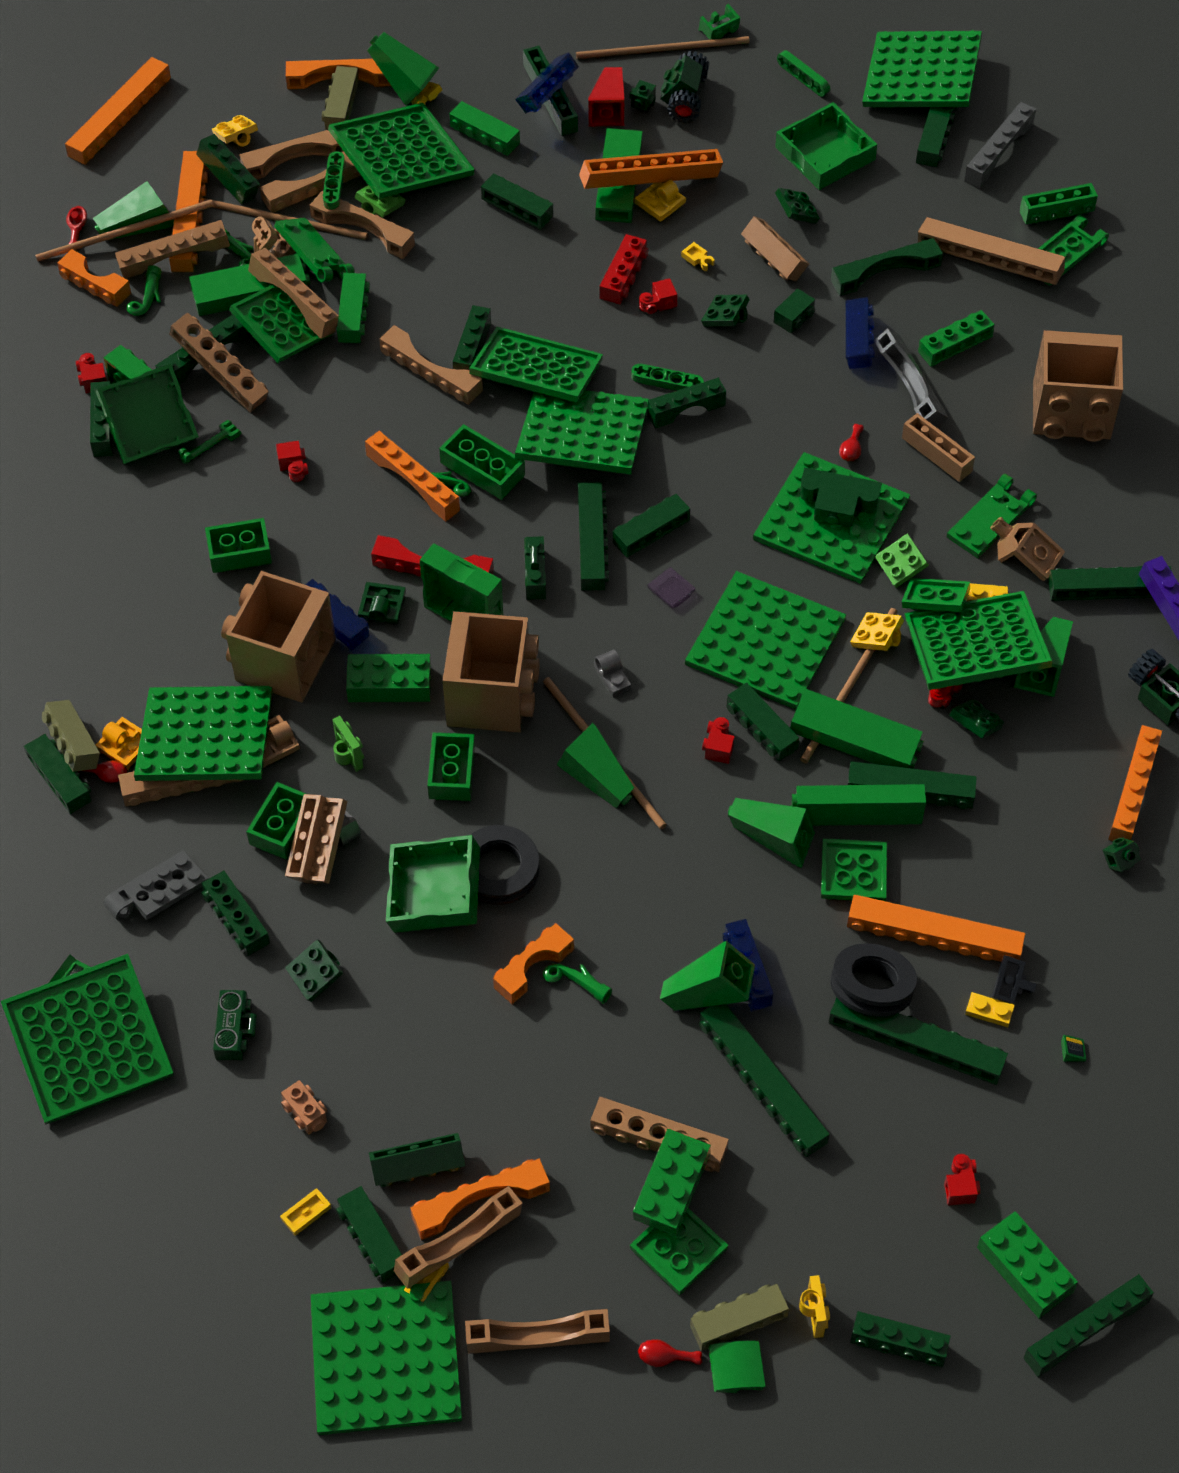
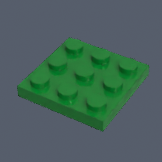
(853, 869)
(682, 1257)

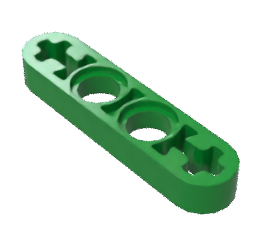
(803, 73)
(333, 180)
(668, 376)

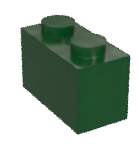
(794, 311)

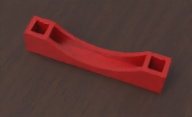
(393, 555)

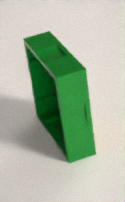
(826, 146)
(147, 414)
(458, 585)
(433, 884)

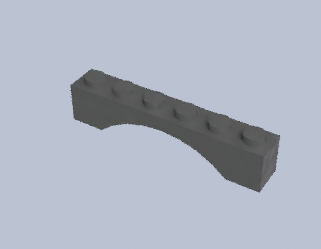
(984, 162)
(902, 361)

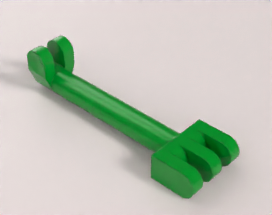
(227, 430)

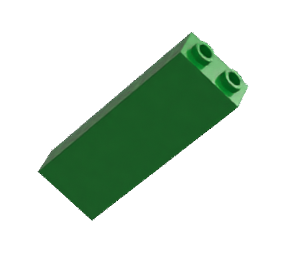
(617, 202)
(225, 287)
(856, 731)
(862, 804)

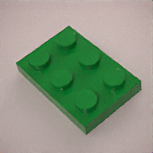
(936, 595)

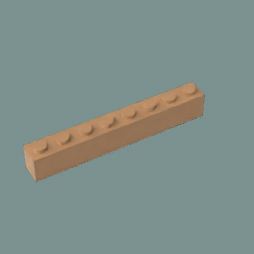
(994, 251)

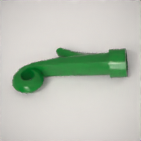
(240, 249)
(151, 290)
(461, 488)
(600, 991)

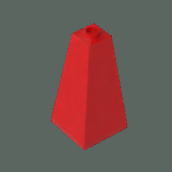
(607, 99)

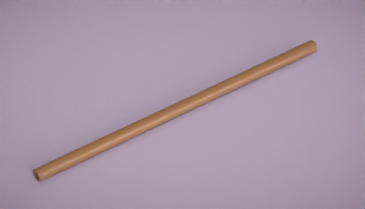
(662, 47)
(277, 217)
(124, 230)
(845, 691)
(583, 726)

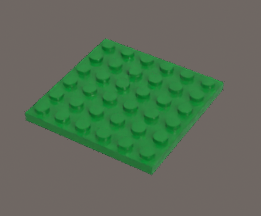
(922, 69)
(401, 150)
(591, 434)
(836, 548)
(765, 639)
(980, 643)
(204, 733)
(86, 1038)
(385, 1358)

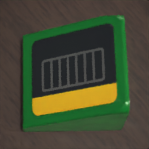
(1073, 1049)

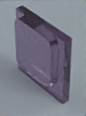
(671, 588)

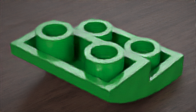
(736, 1366)

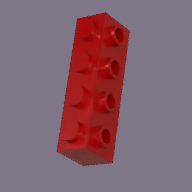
(623, 269)

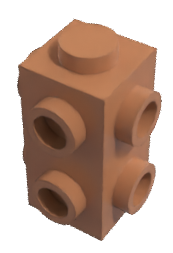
(306, 1110)

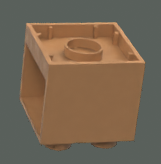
(1077, 385)
(279, 635)
(490, 672)

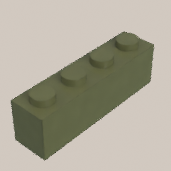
(341, 95)
(70, 735)
(739, 1316)

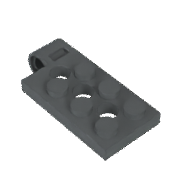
(124, 899)

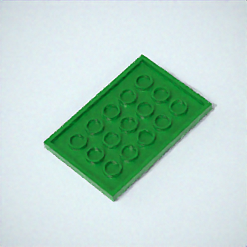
(536, 364)

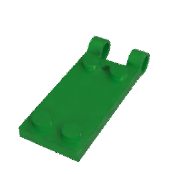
(1067, 242)
(312, 248)
(974, 529)

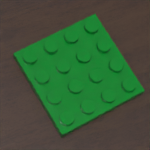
(275, 322)

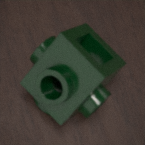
(643, 95)
(1122, 854)

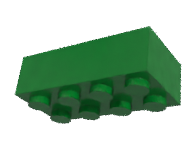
(482, 461)
(388, 678)
(671, 1182)
(1027, 1264)

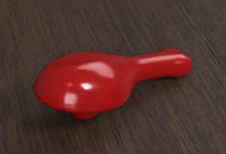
(76, 220)
(851, 448)
(108, 771)
(659, 1353)

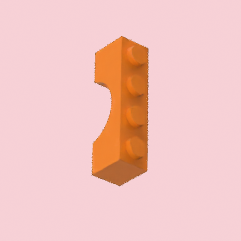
(110, 288)
(552, 945)

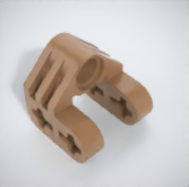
(268, 237)

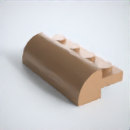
(316, 839)

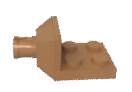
(1029, 545)

